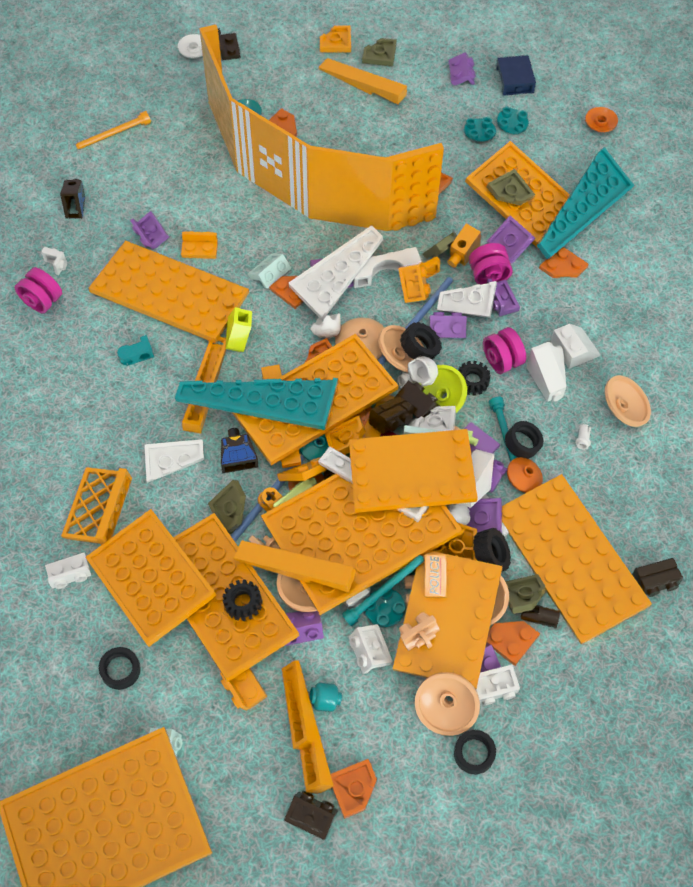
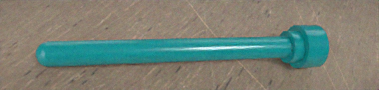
(497, 405)
(353, 614)

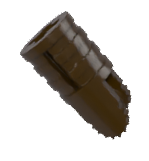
(542, 616)

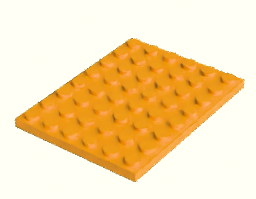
(373, 542)
(107, 821)

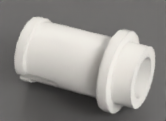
(583, 437)

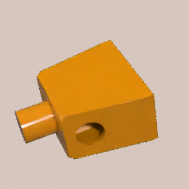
(470, 239)

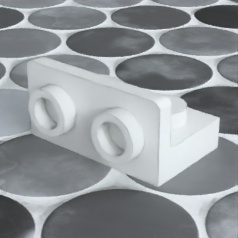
(68, 571)
(369, 648)
(497, 684)

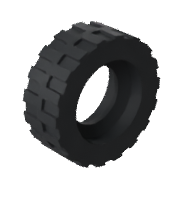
(426, 335)
(492, 548)

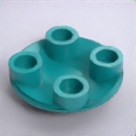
(512, 120)
(480, 129)
(387, 610)

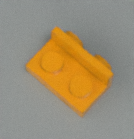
(199, 245)
(414, 282)
(245, 690)

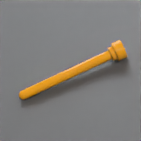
(142, 118)

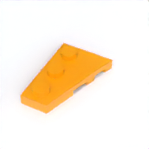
(302, 471)

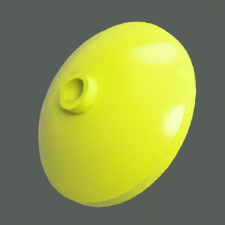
(451, 382)

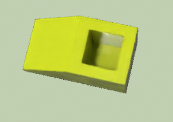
(238, 329)

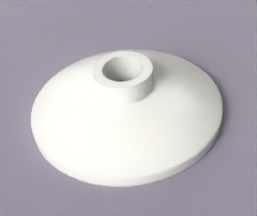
(190, 46)

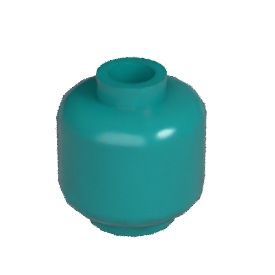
(325, 697)

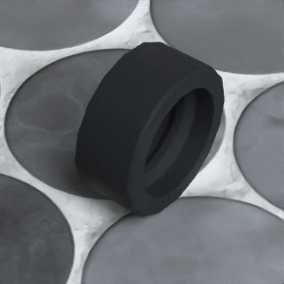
(529, 430)
(108, 657)
(488, 742)

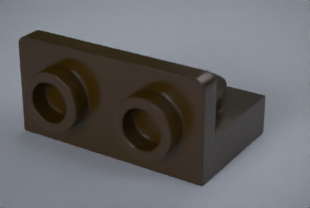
(228, 46)
(311, 814)

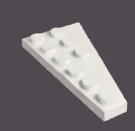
(329, 278)

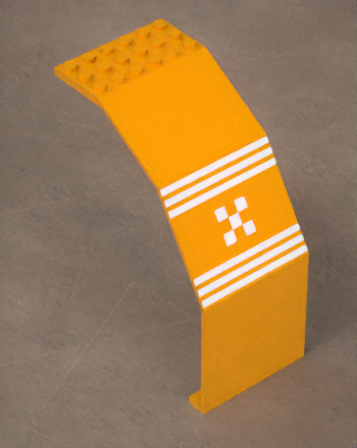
(322, 180)

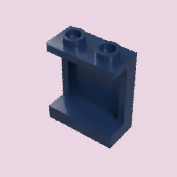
(516, 75)

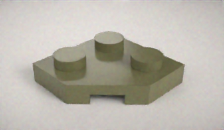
(380, 53)
(511, 188)
(441, 246)
(229, 505)
(525, 593)

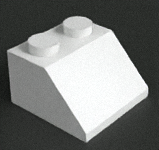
(575, 345)

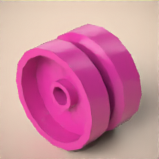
(490, 262)
(38, 290)
(504, 350)

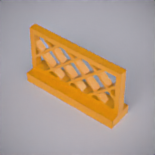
(113, 504)

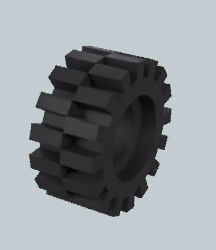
(483, 374)
(242, 611)

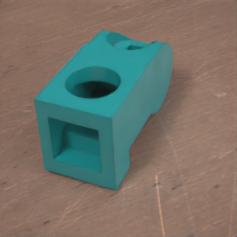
(135, 353)

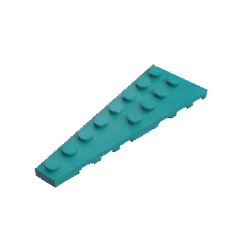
(594, 193)
(290, 402)

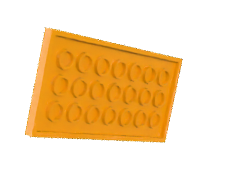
(169, 291)
(359, 386)
(573, 559)
(231, 642)

